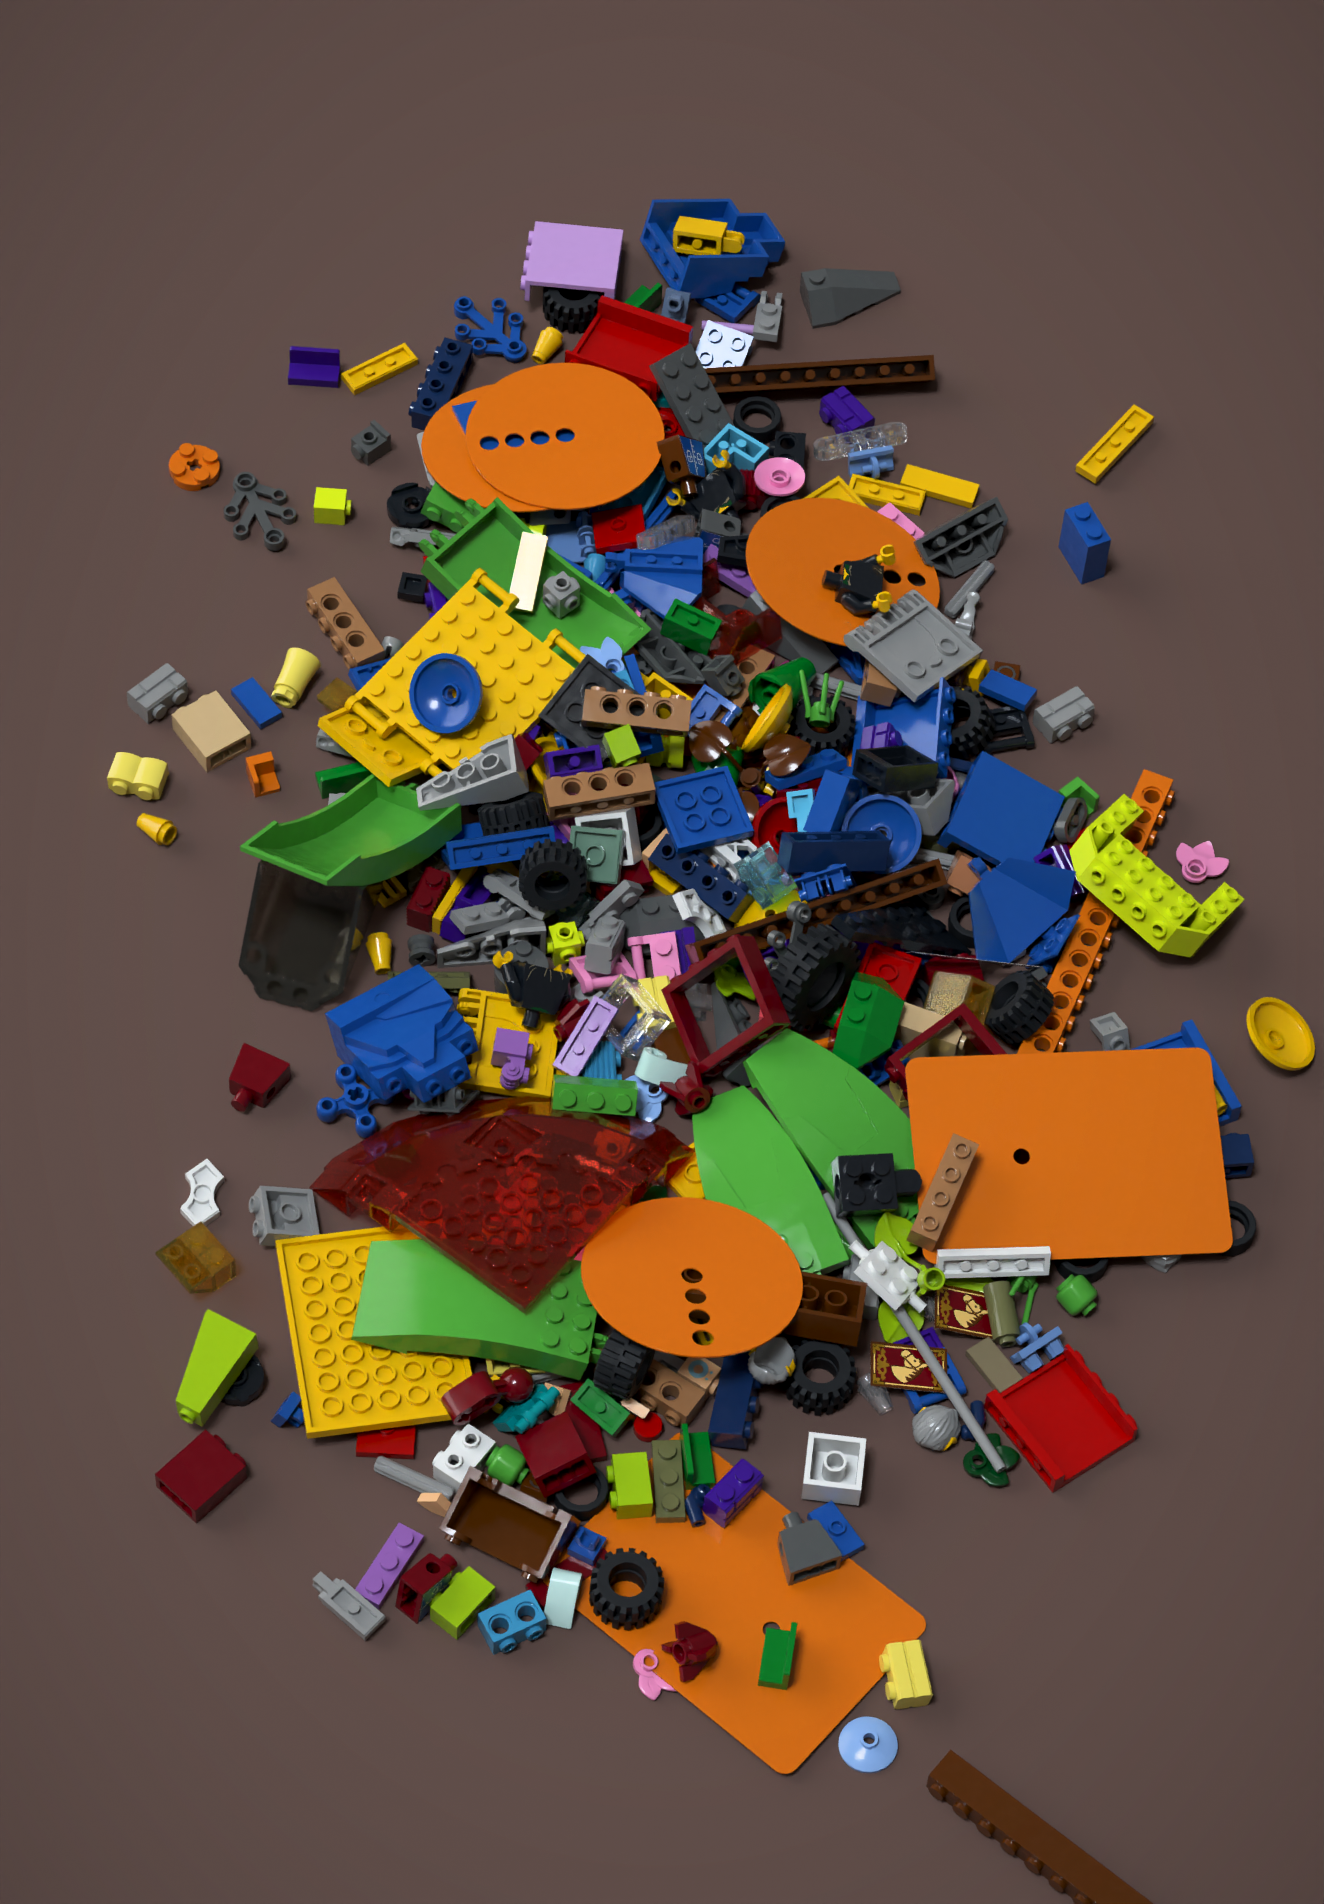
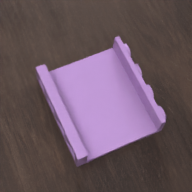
(572, 258)

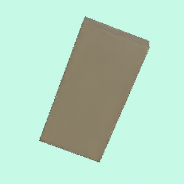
(993, 1365)

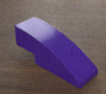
(472, 894)

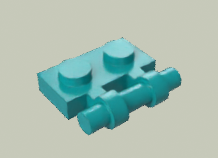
(525, 1414)

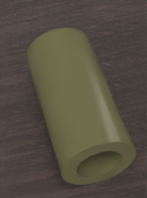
(1001, 1313)

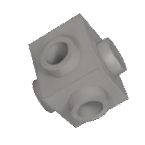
(561, 594)

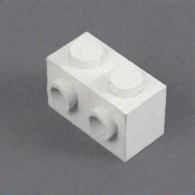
(465, 1449)

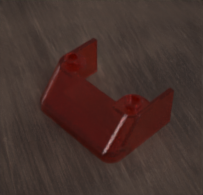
(740, 631)

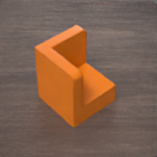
(262, 774)

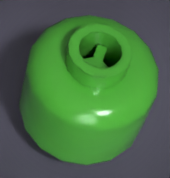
(1076, 1295)
(507, 1465)

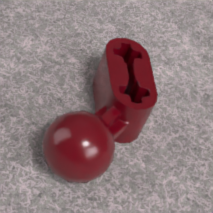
(481, 1393)

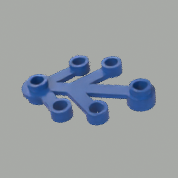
(512, 349)

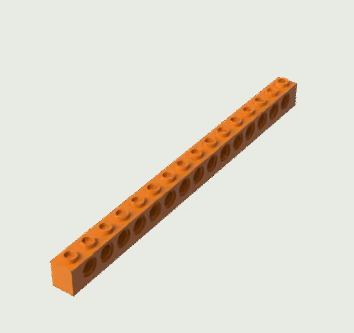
(1149, 788)

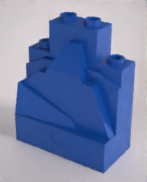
(709, 274)
(404, 1036)

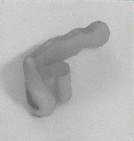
(966, 620)

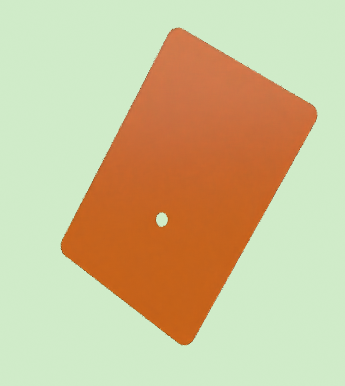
(1114, 1143)
(733, 1587)

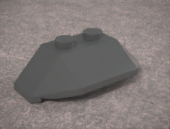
(964, 539)
(669, 658)
(654, 916)

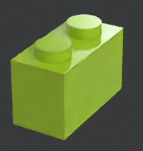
(621, 747)
(631, 1485)
(461, 1602)

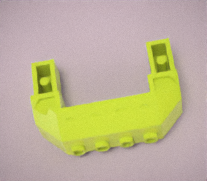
(1141, 890)

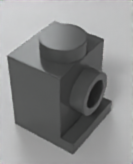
(371, 443)
(723, 675)

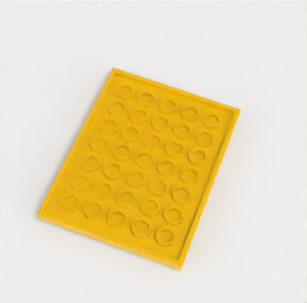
(341, 1380)

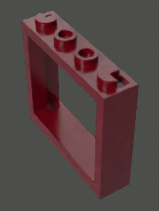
(763, 988)
(964, 1020)

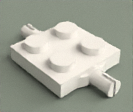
(888, 1275)

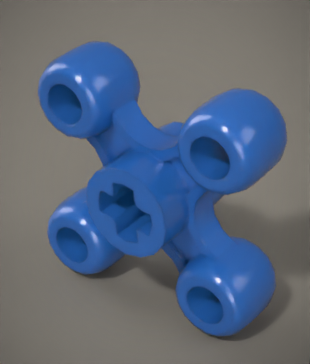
(353, 1102)

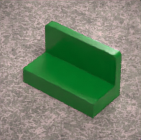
(646, 298)
(690, 626)
(340, 778)
(602, 1407)
(696, 1458)
(777, 1657)

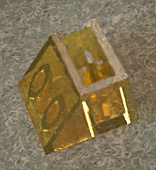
(952, 989)
(198, 1260)

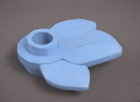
(608, 655)
(648, 1104)

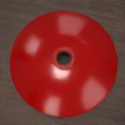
(771, 821)

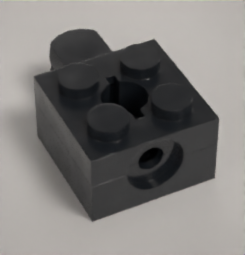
(870, 1184)

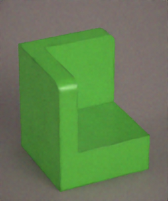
(1079, 788)

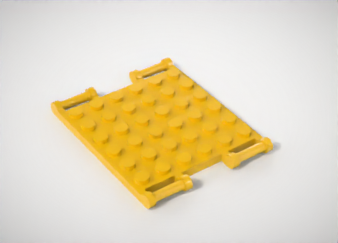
(513, 665)

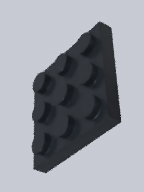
(566, 707)

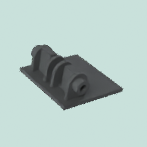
(449, 1102)

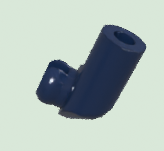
(978, 1411)
(694, 1504)

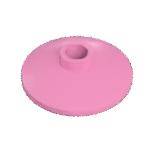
(779, 476)

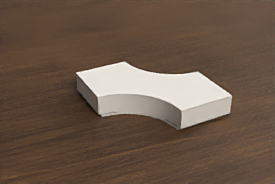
(694, 910)
(204, 1182)

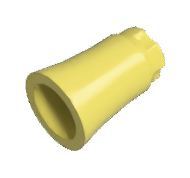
(294, 676)

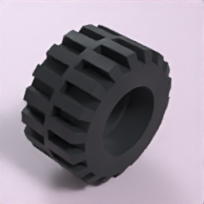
(570, 314)
(842, 728)
(976, 730)
(513, 814)
(552, 857)
(1018, 1007)
(622, 1366)
(821, 1396)
(621, 1609)

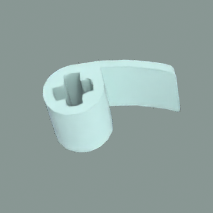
(656, 1068)
(562, 1597)

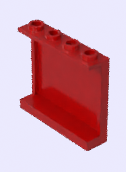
(629, 342)
(1062, 1419)

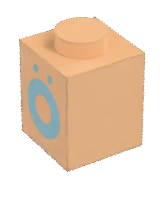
(702, 1374)

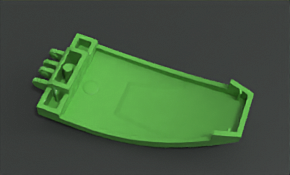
(831, 1113)
(756, 1167)

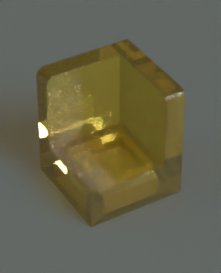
(335, 694)

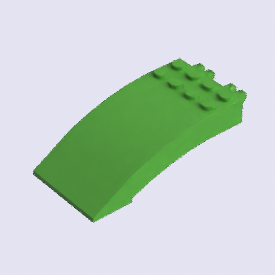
(493, 544)
(359, 837)
(430, 1304)

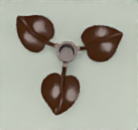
(782, 751)

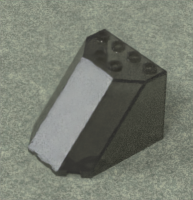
(303, 936)

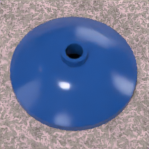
(433, 688)
(894, 817)

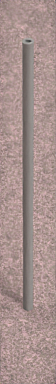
(928, 1356)

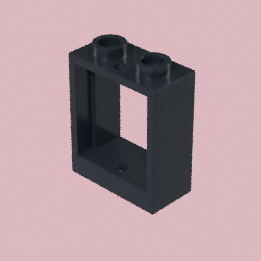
(895, 768)

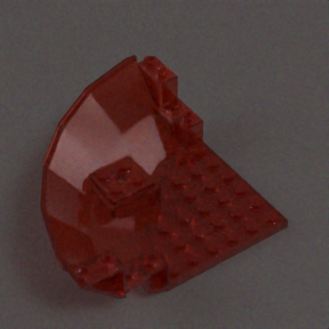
(510, 1214)

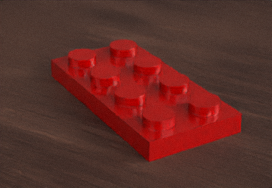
(893, 965)

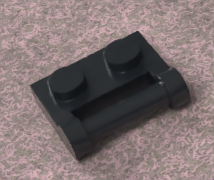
(1010, 721)

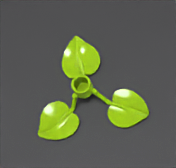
(894, 1233)

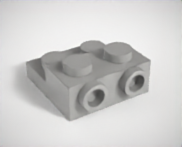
(283, 1214)

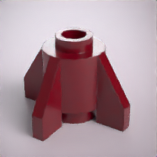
(569, 1018)
(689, 1091)
(693, 1648)

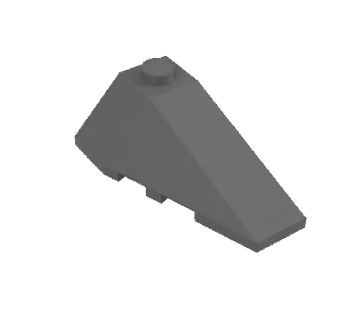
(837, 293)
(794, 641)

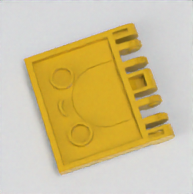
(389, 758)
(496, 1011)

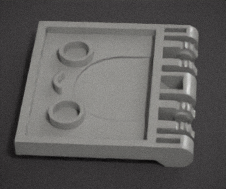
(913, 645)

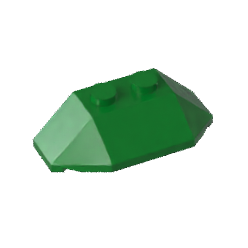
(867, 1021)

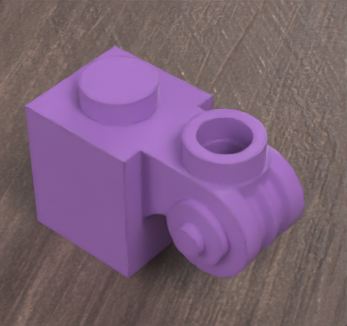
(510, 1052)

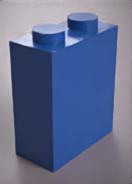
(1084, 543)
(832, 802)

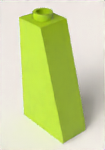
(214, 1365)

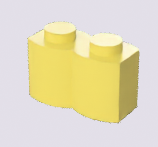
(137, 776)

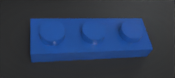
(812, 768)

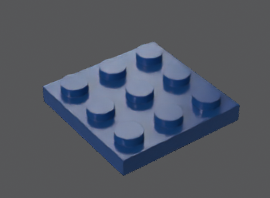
(702, 809)

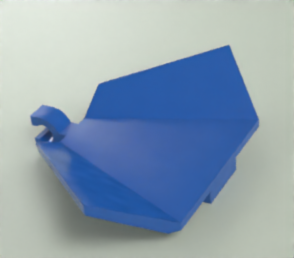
(661, 573)
(1015, 905)

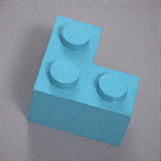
(743, 449)

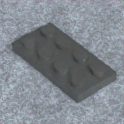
(691, 394)

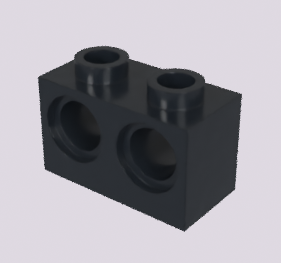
(789, 445)

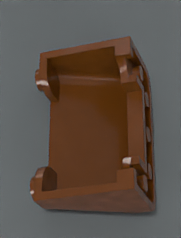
(508, 1524)

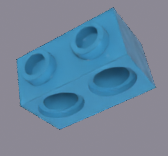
(508, 1617)

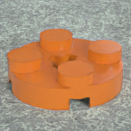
(194, 455)

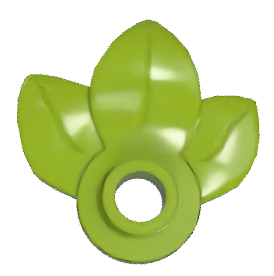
(730, 980)

